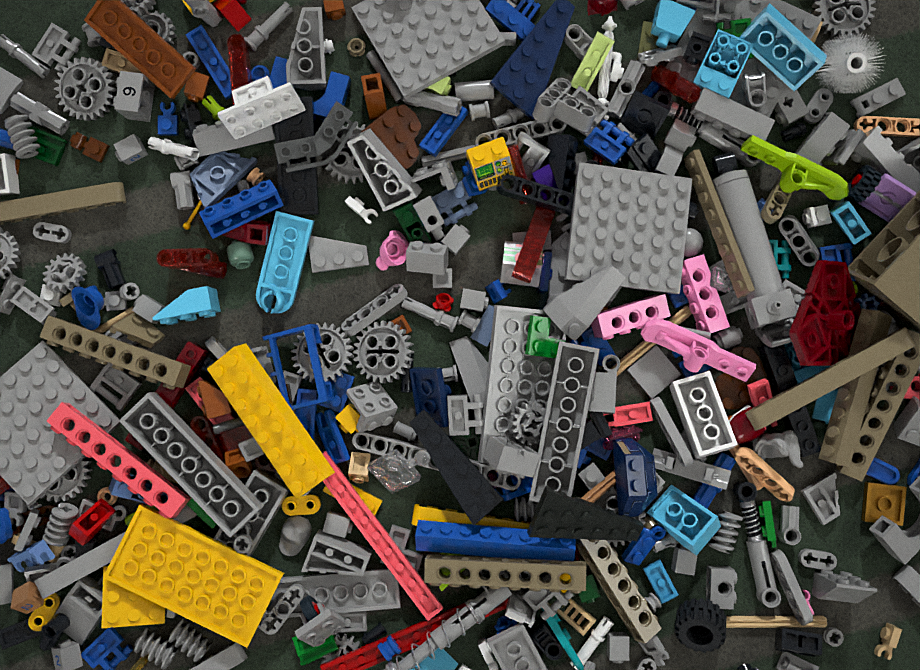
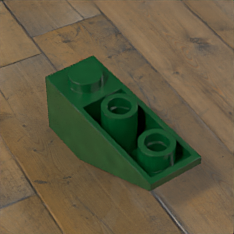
(411, 223)

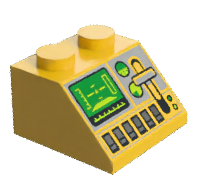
(490, 163)

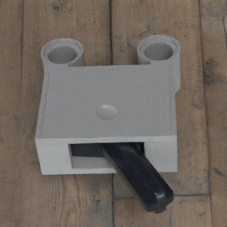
(604, 396)

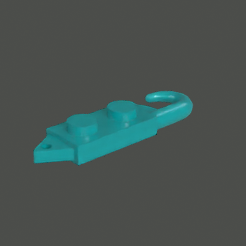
(564, 637)

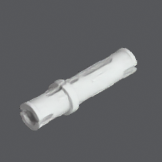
(168, 147)
(594, 640)

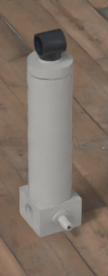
(769, 300)

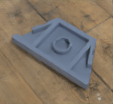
(219, 174)

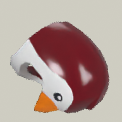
(743, 428)

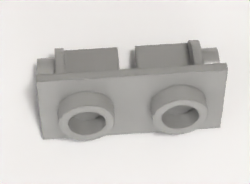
(11, 287)
(791, 662)

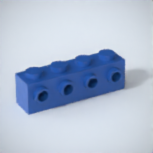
(241, 208)

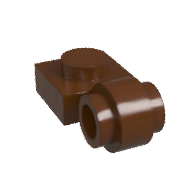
(93, 148)

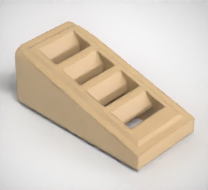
(582, 630)

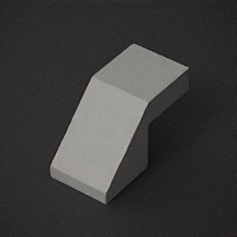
(669, 160)

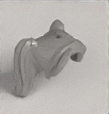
(778, 445)

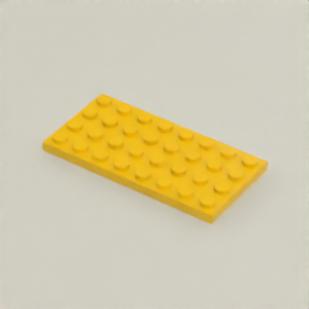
(193, 575)

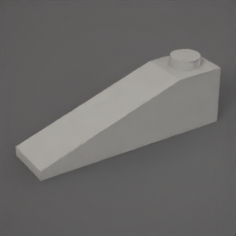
(307, 56)
(471, 366)

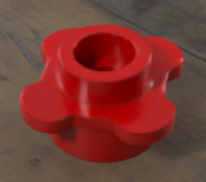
(443, 302)

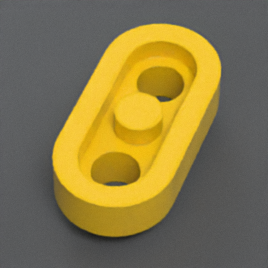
(300, 504)
(44, 612)

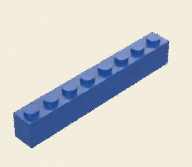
(490, 541)

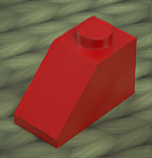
(91, 522)

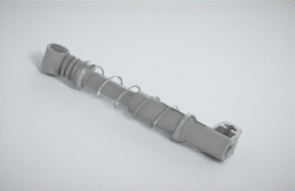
(447, 632)

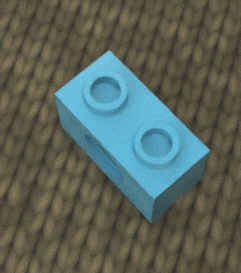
(850, 222)

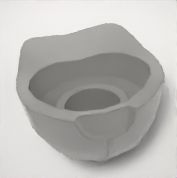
(294, 535)

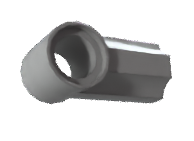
(183, 189)
(789, 522)

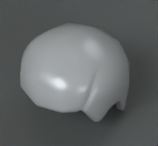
(693, 243)

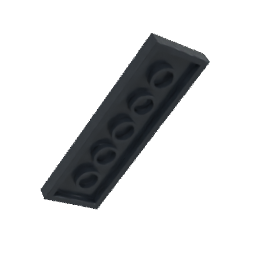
(298, 188)

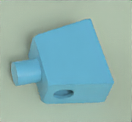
(670, 21)

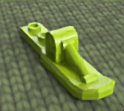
(797, 170)

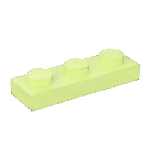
(592, 61)

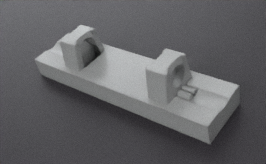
(713, 476)

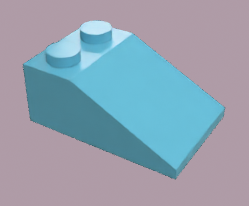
(685, 519)

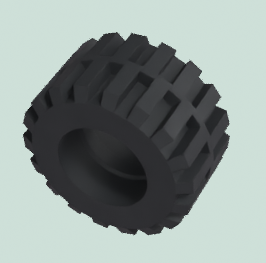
(700, 625)

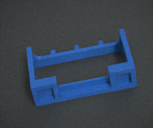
(312, 338)

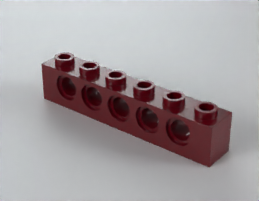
(191, 355)

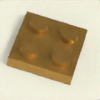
(885, 501)

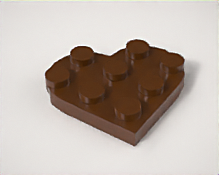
(397, 132)
(734, 391)

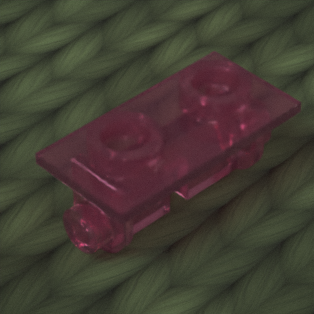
(626, 431)

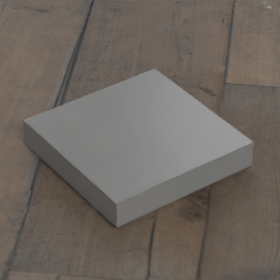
(653, 372)

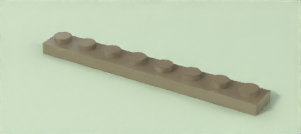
(718, 224)

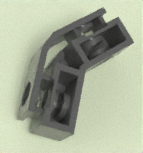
(318, 144)

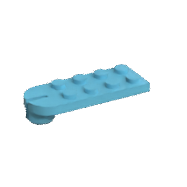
(283, 262)

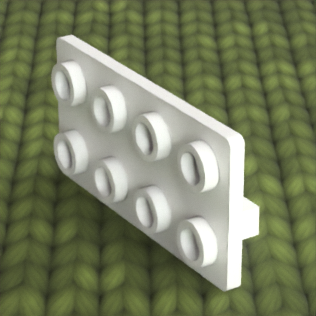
(260, 106)

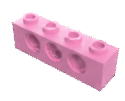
(710, 299)
(656, 306)

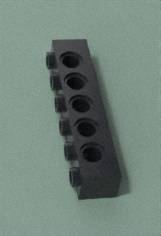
(782, 378)

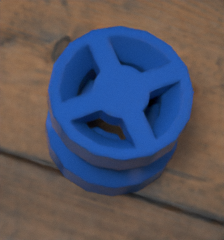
(389, 648)

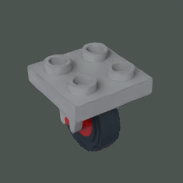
(318, 622)

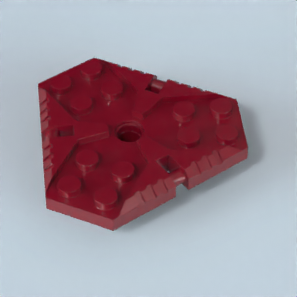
(826, 316)

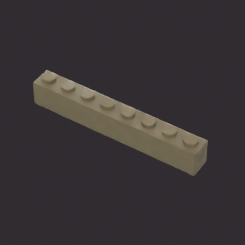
(853, 396)

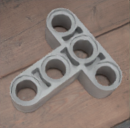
(558, 103)

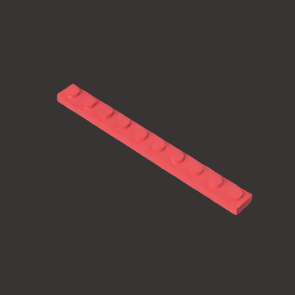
(382, 542)

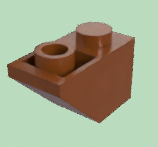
(374, 95)
(214, 400)

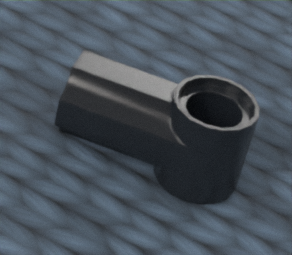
(109, 265)
(53, 631)

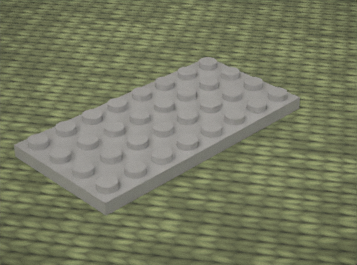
(513, 374)

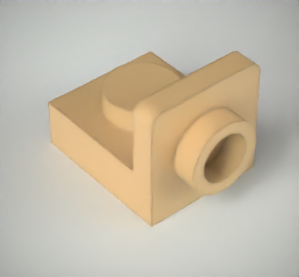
(358, 467)

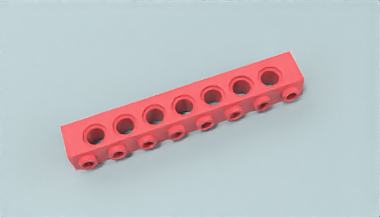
(60, 423)

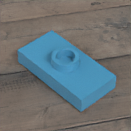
(660, 581)

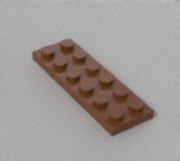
(140, 45)

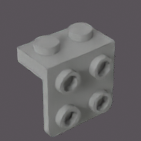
(373, 405)

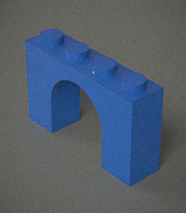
(336, 89)

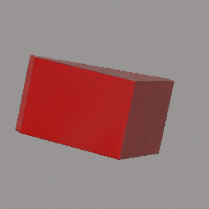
(233, 13)

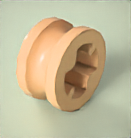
(255, 176)

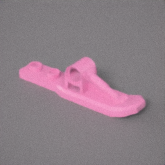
(696, 349)

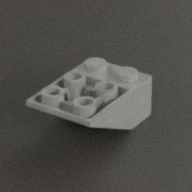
(841, 587)
(83, 608)

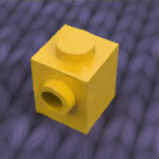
(348, 418)

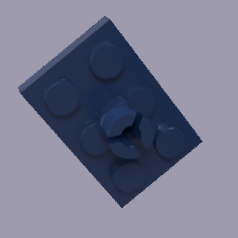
(430, 393)

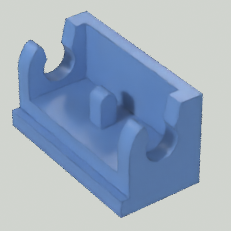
(33, 555)

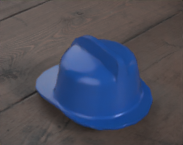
(88, 304)

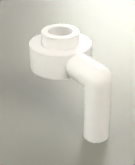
(616, 70)

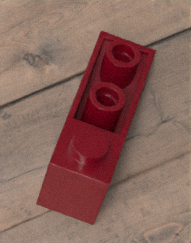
(252, 232)

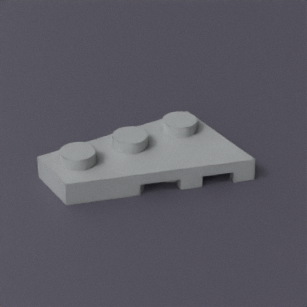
(335, 254)

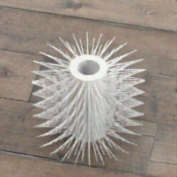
(849, 63)

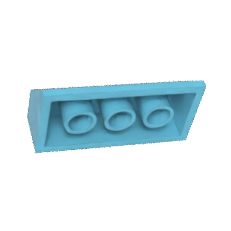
(783, 47)

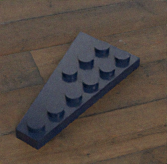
(530, 66)

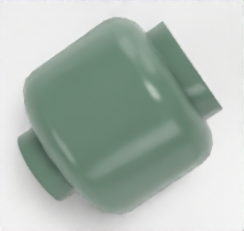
(240, 254)

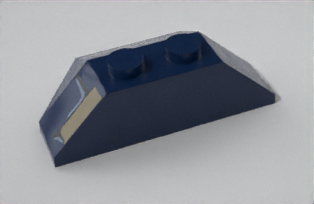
(634, 477)

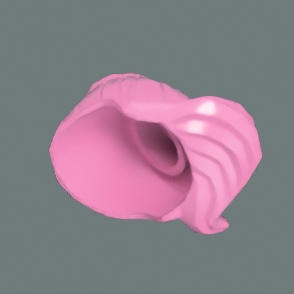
(392, 251)

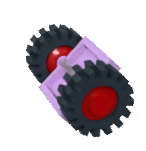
(879, 194)

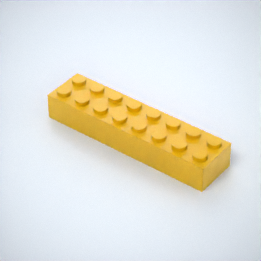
(270, 420)

